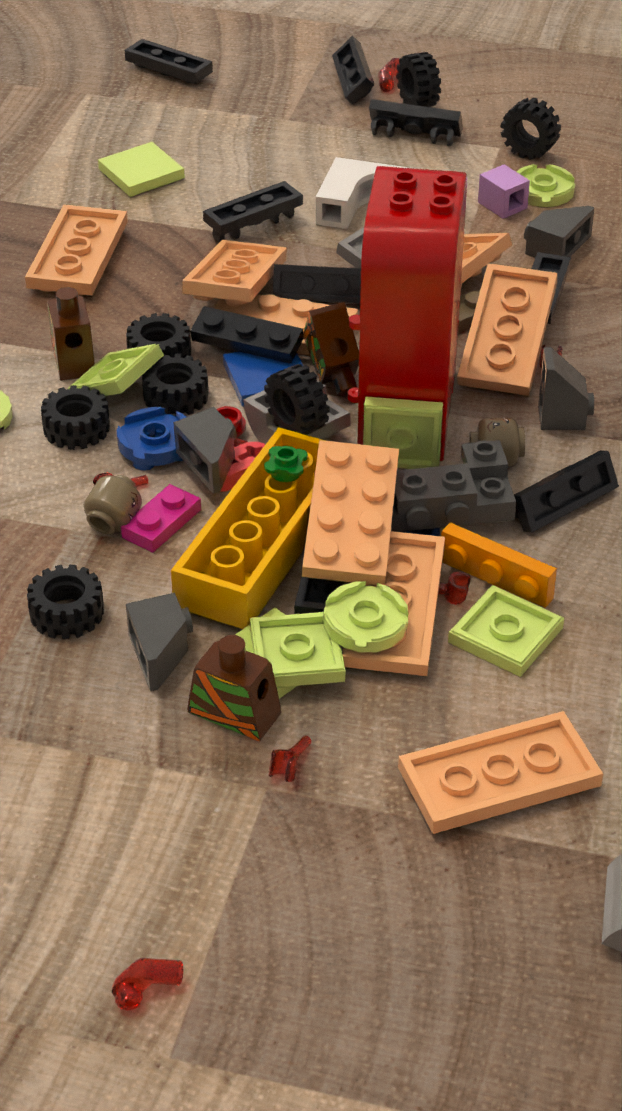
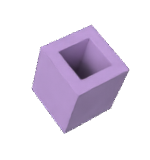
(503, 191)

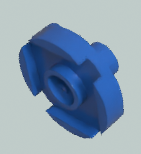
(144, 450)

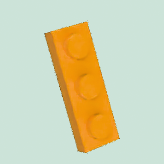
(499, 565)

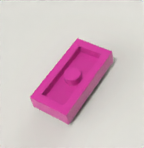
(161, 518)

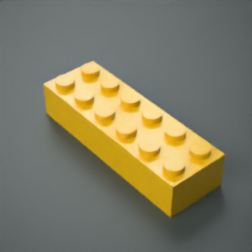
(248, 540)

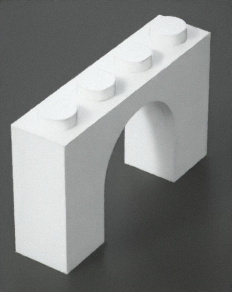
(344, 191)

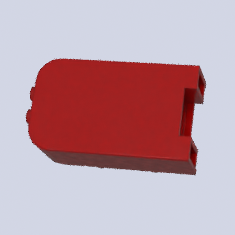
(410, 288)

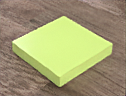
(141, 169)
(119, 369)
(405, 425)
(506, 630)
(298, 649)

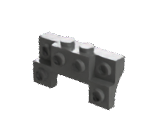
(455, 493)

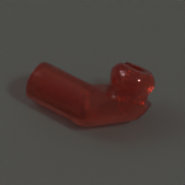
(386, 75)
(140, 975)

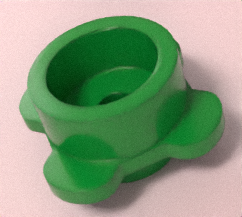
(285, 463)

